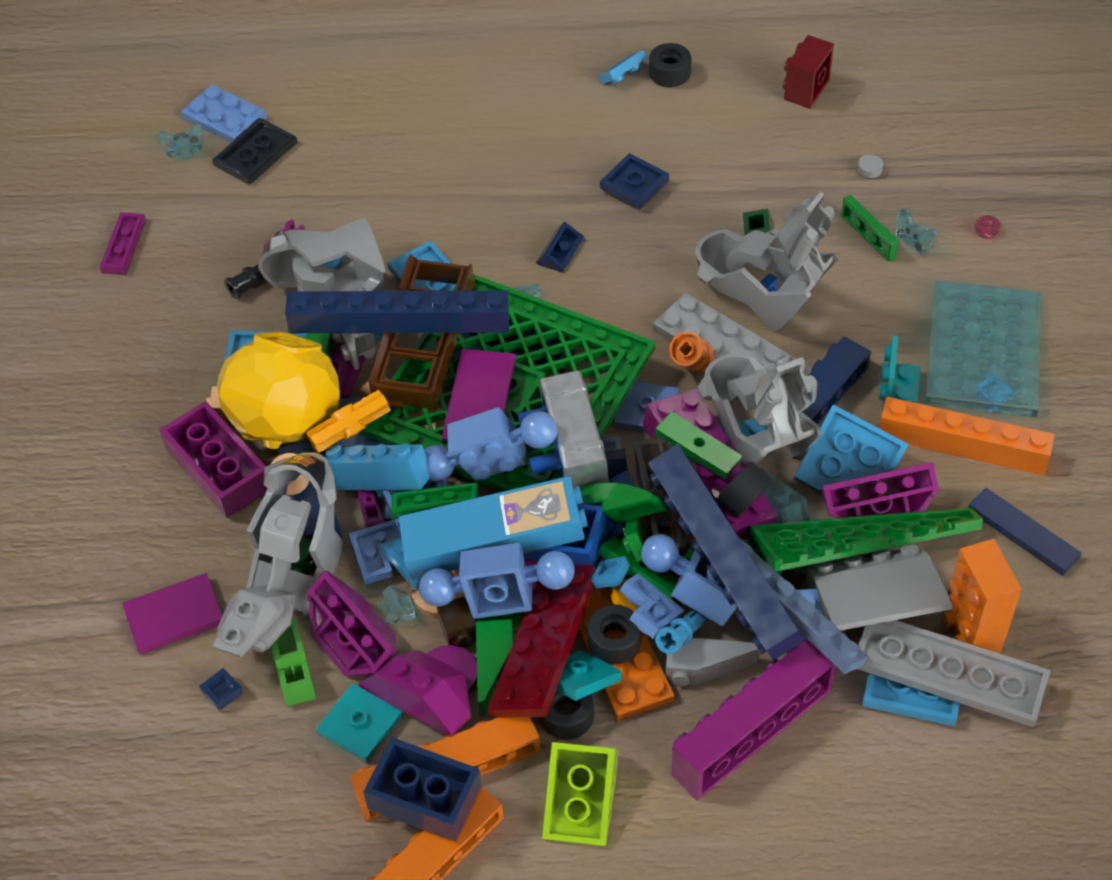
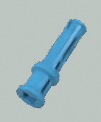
(679, 632)

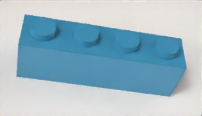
(378, 467)

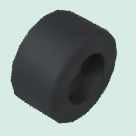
(670, 65)
(744, 489)
(610, 650)
(570, 725)

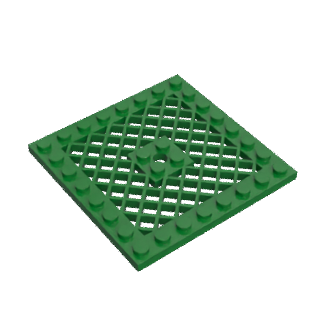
(631, 356)

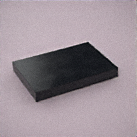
(254, 151)

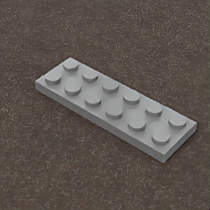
(721, 332)
(955, 670)

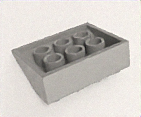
(878, 587)

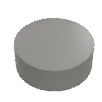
(870, 166)

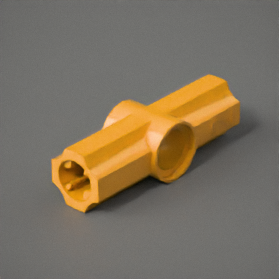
(348, 421)

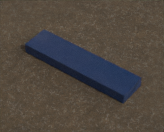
(1025, 531)

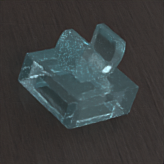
(399, 604)

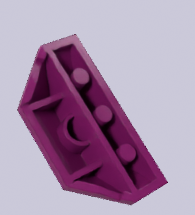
(883, 493)
(348, 627)
(423, 690)

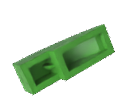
(293, 666)

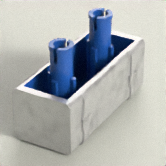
(577, 442)

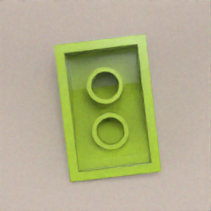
(580, 793)

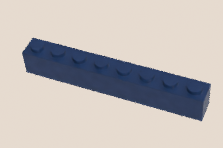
(397, 311)
(727, 554)

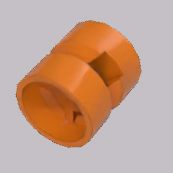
(691, 352)

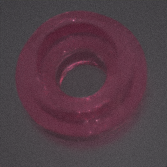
(987, 226)

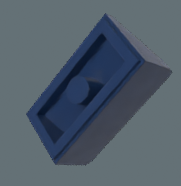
(560, 248)

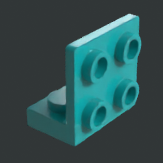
(899, 379)

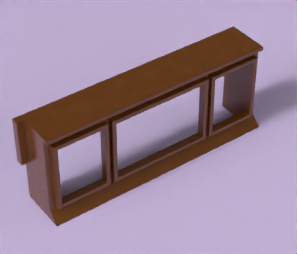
(413, 394)

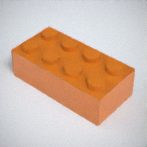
(981, 596)

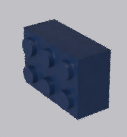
(423, 789)

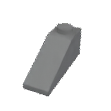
(708, 659)

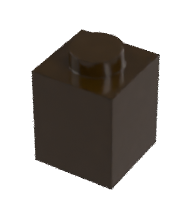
(457, 623)

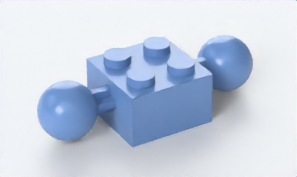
(489, 444)
(496, 580)
(695, 585)

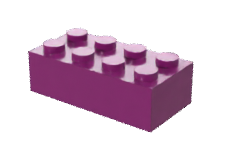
(215, 458)

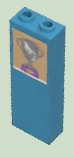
(530, 515)

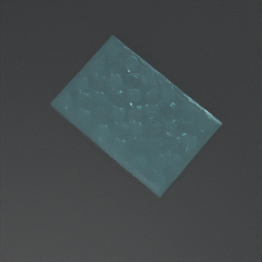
(984, 348)

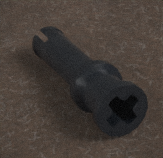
(243, 281)

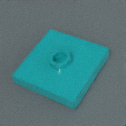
(586, 675)
(359, 723)

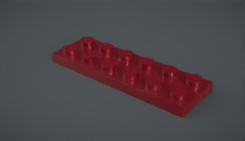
(542, 648)

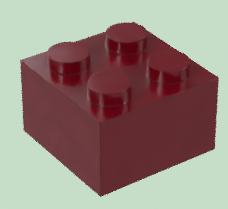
(808, 71)

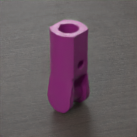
(370, 506)

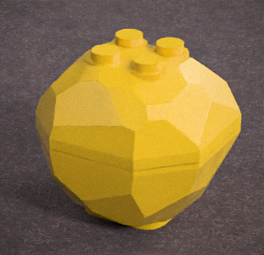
(278, 388)

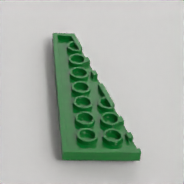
(822, 540)

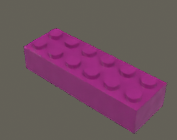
(694, 410)
(751, 718)

